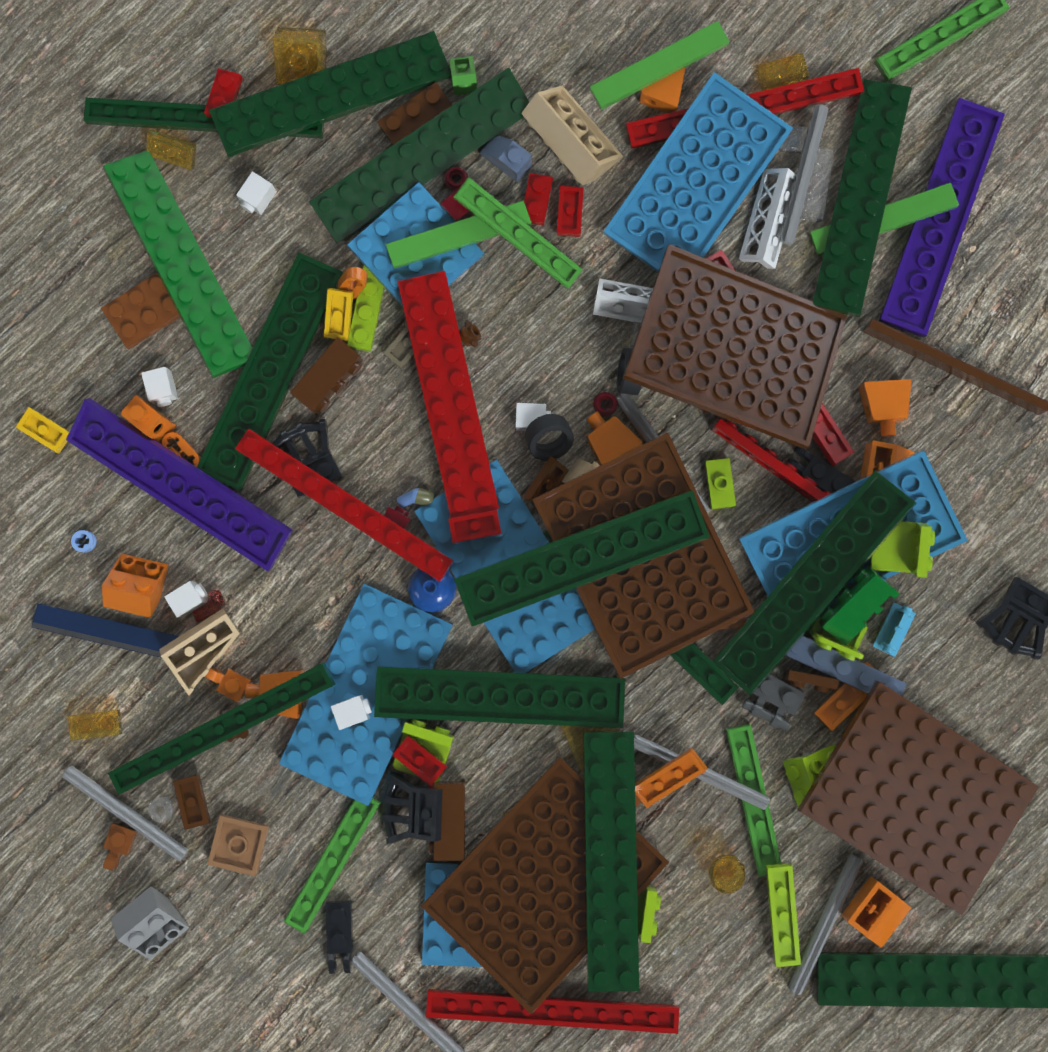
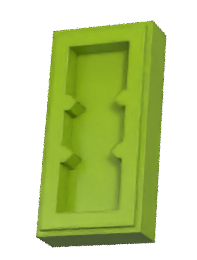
(720, 484)

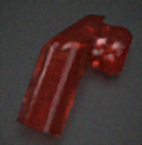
(212, 606)

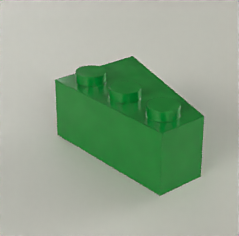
(857, 604)

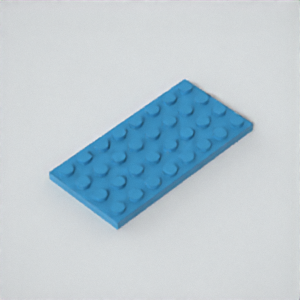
(699, 175)
(783, 542)
(530, 632)
(375, 634)

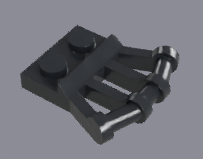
(320, 462)
(1029, 604)
(424, 811)

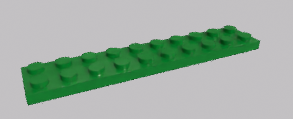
(179, 263)

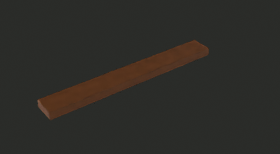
(956, 367)

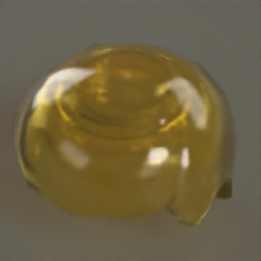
(726, 874)

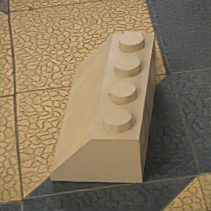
(571, 134)

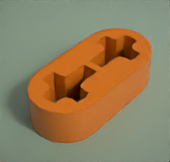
(353, 280)
(185, 447)

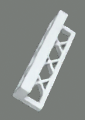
(773, 215)
(620, 303)

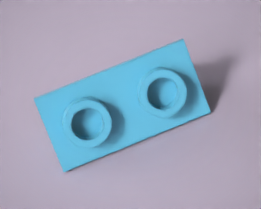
(894, 629)

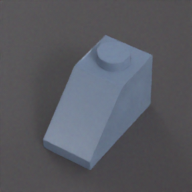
(508, 157)

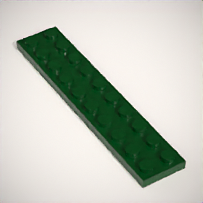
(330, 94)
(421, 155)
(861, 197)
(270, 375)
(581, 558)
(814, 582)
(499, 697)
(611, 862)
(932, 980)

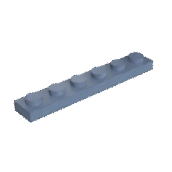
(838, 667)

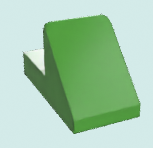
(463, 75)

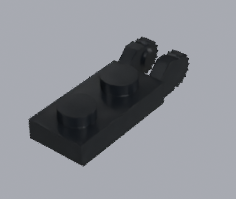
(825, 475)
(339, 933)

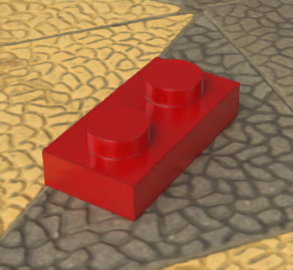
(224, 89)
(538, 197)
(570, 211)
(475, 526)
(419, 760)

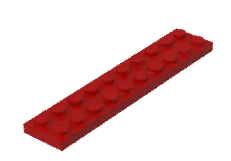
(448, 394)

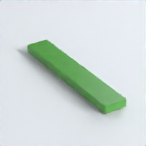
(939, 36)
(659, 65)
(903, 212)
(517, 233)
(446, 238)
(757, 820)
(330, 864)

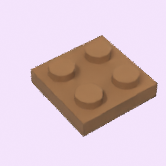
(238, 845)

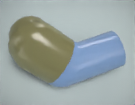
(416, 496)

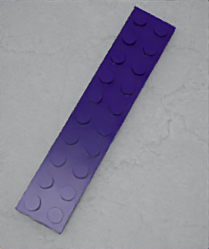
(936, 239)
(179, 484)

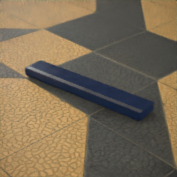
(100, 630)

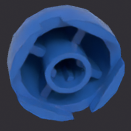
(430, 593)

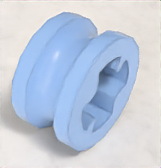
(80, 535)

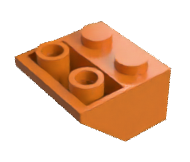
(881, 455)
(134, 585)
(875, 911)

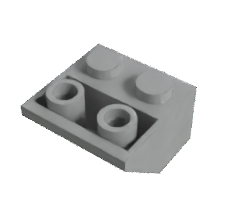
(149, 923)

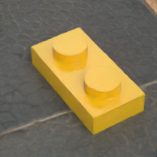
(338, 314)
(43, 430)

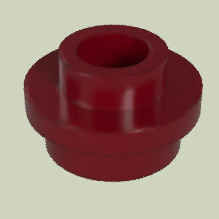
(452, 173)
(605, 396)

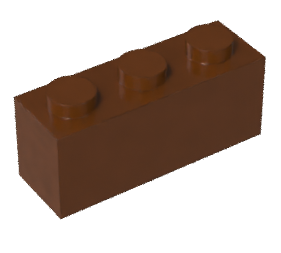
(327, 376)
(452, 841)

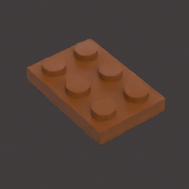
(141, 311)

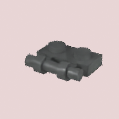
(780, 695)

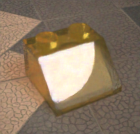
(298, 53)

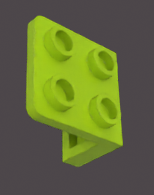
(906, 550)
(828, 641)
(435, 740)
(804, 771)
(647, 904)

